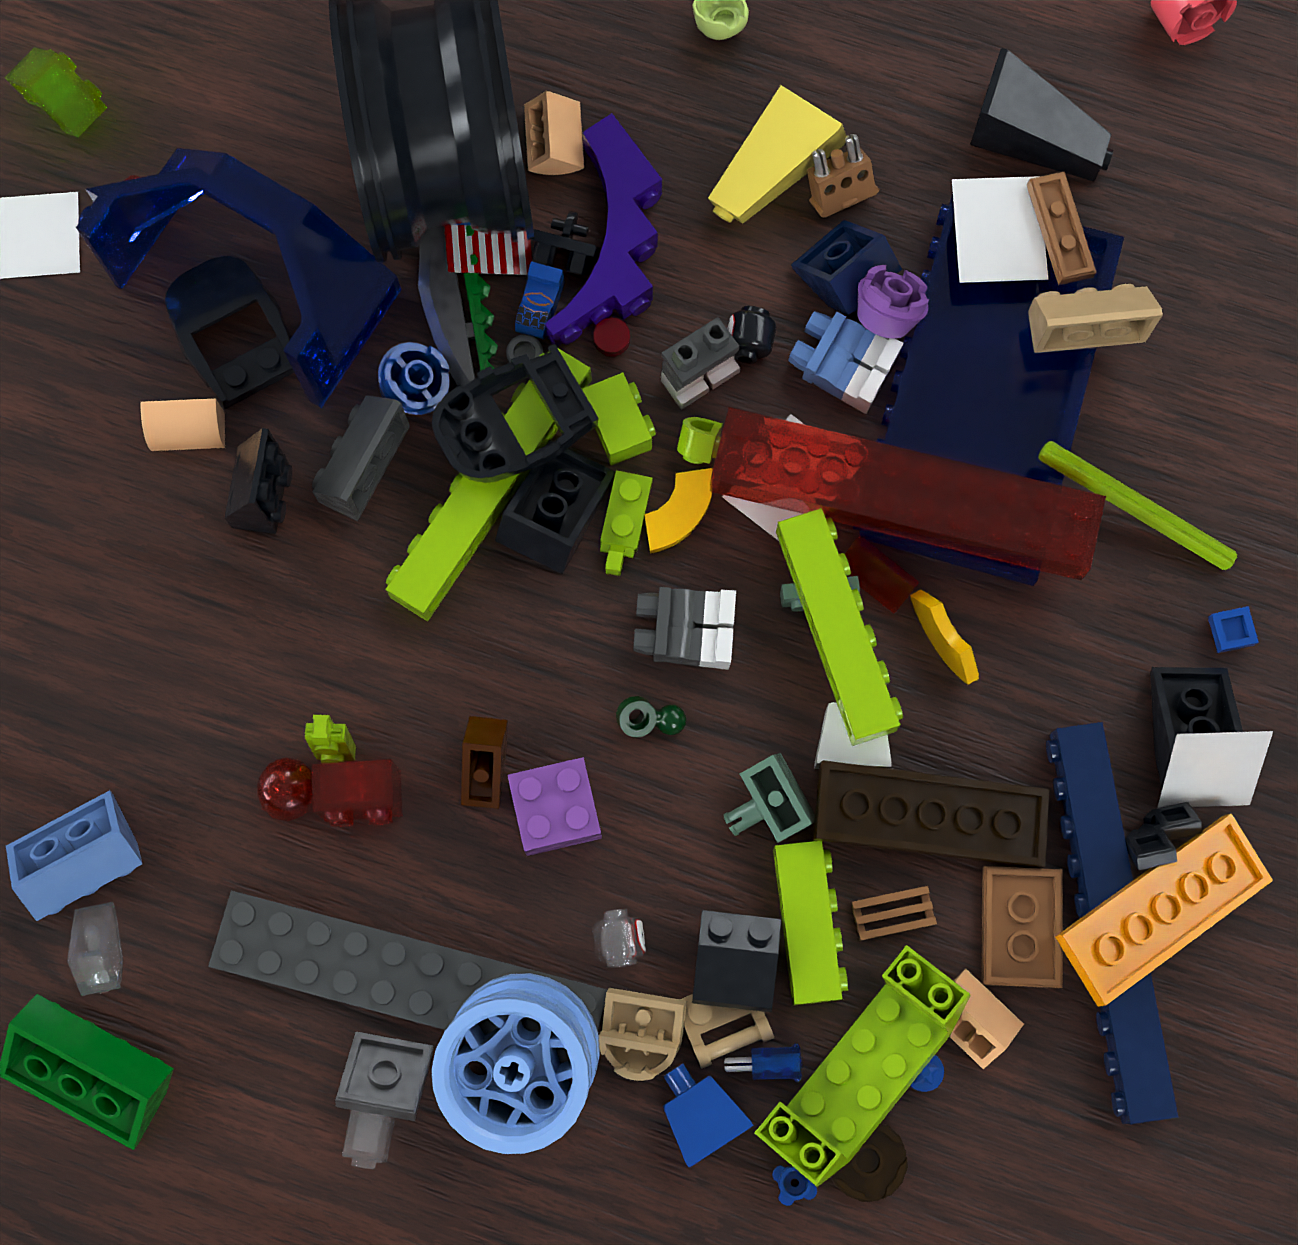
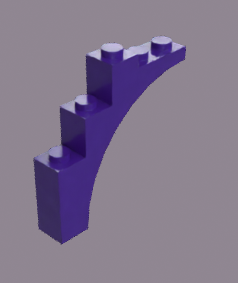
(630, 237)

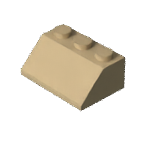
(1093, 318)

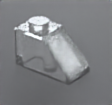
(95, 949)

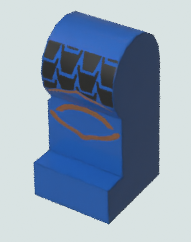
(539, 299)

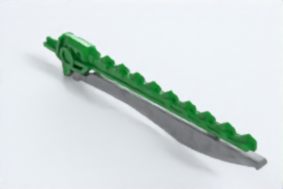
(445, 312)

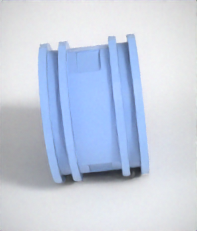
(516, 1064)

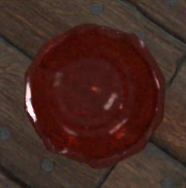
(285, 789)

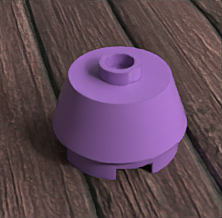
(891, 302)

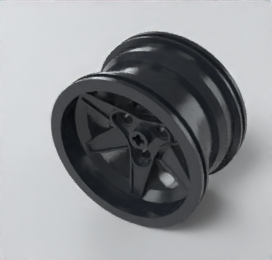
(429, 120)

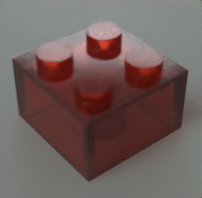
(357, 792)

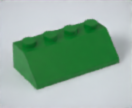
(84, 1070)

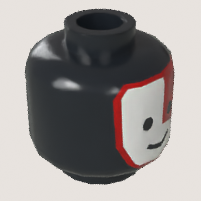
(753, 332)

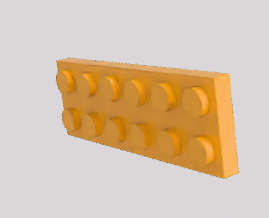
(1163, 910)

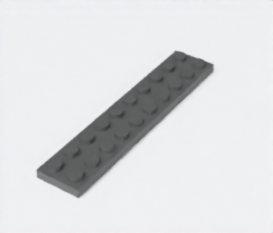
(364, 964)

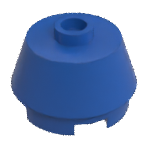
(414, 377)

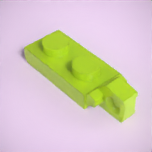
(624, 519)
(329, 741)

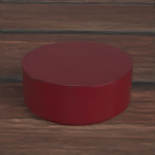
(611, 337)

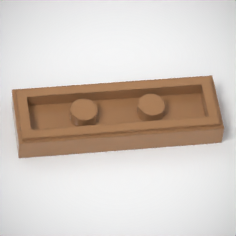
(1061, 228)

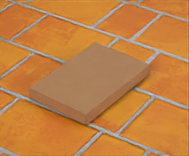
(1020, 926)

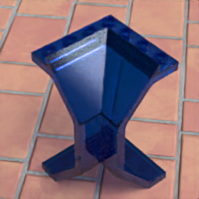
(332, 275)

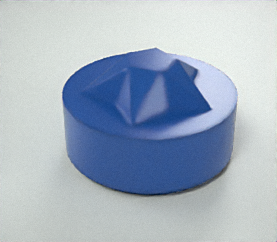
(930, 1076)

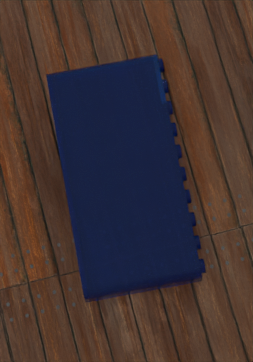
(978, 386)

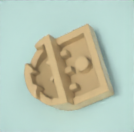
(641, 1032)

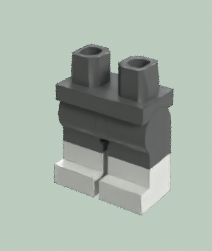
(700, 355)
(689, 627)

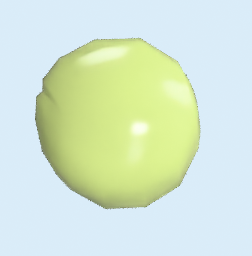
(720, 17)

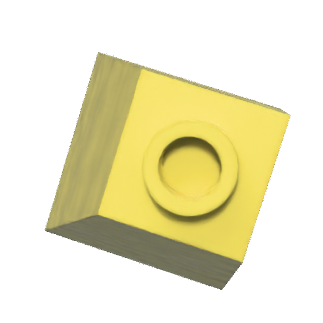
(775, 155)

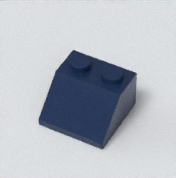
(841, 261)

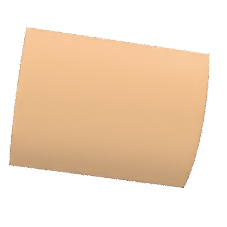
(553, 134)
(183, 424)
(985, 1023)

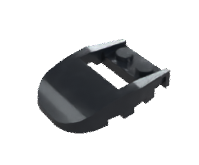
(212, 294)
(479, 438)

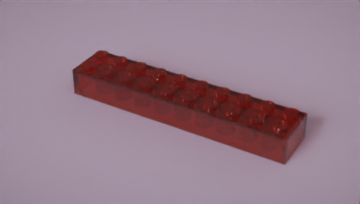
(908, 494)

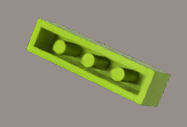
(808, 923)

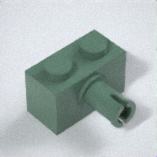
(774, 799)

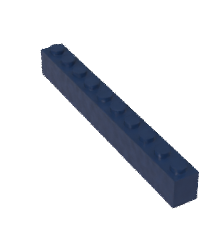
(1101, 869)

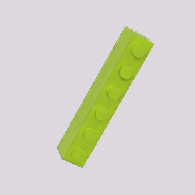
(838, 626)

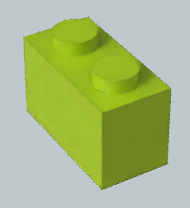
(620, 423)

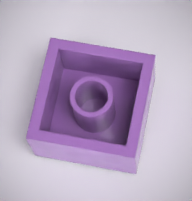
(554, 806)

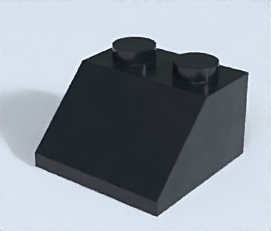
(736, 961)

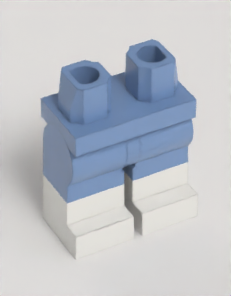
(847, 360)

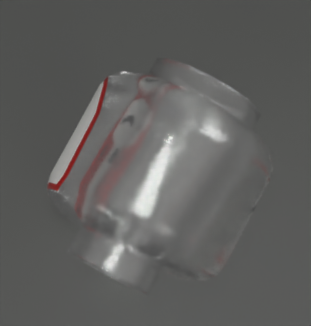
(618, 939)

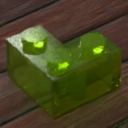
(51, 84)

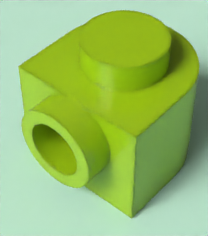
(699, 439)

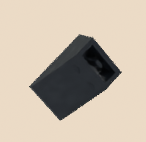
(258, 485)

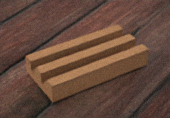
(925, 906)

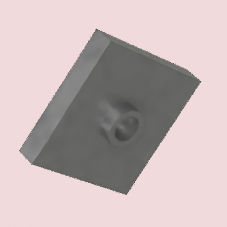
(384, 1076)

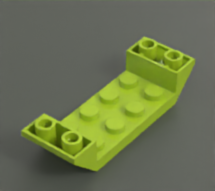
(867, 1069)

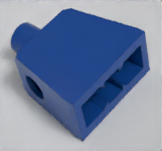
(701, 1115)

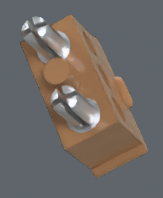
(842, 179)

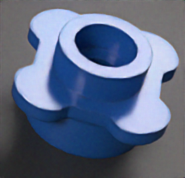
(789, 1193)

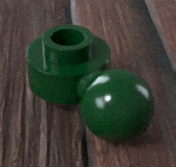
(668, 719)

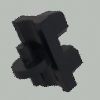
(580, 252)

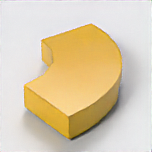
(681, 512)
(944, 637)

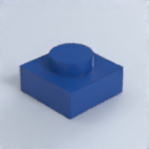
(1233, 629)

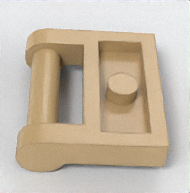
(705, 1018)

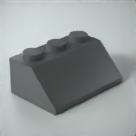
(361, 456)

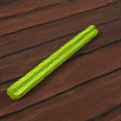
(1137, 505)

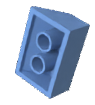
(72, 856)

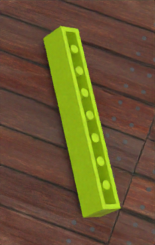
(471, 509)

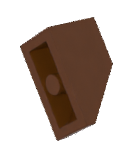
(483, 761)

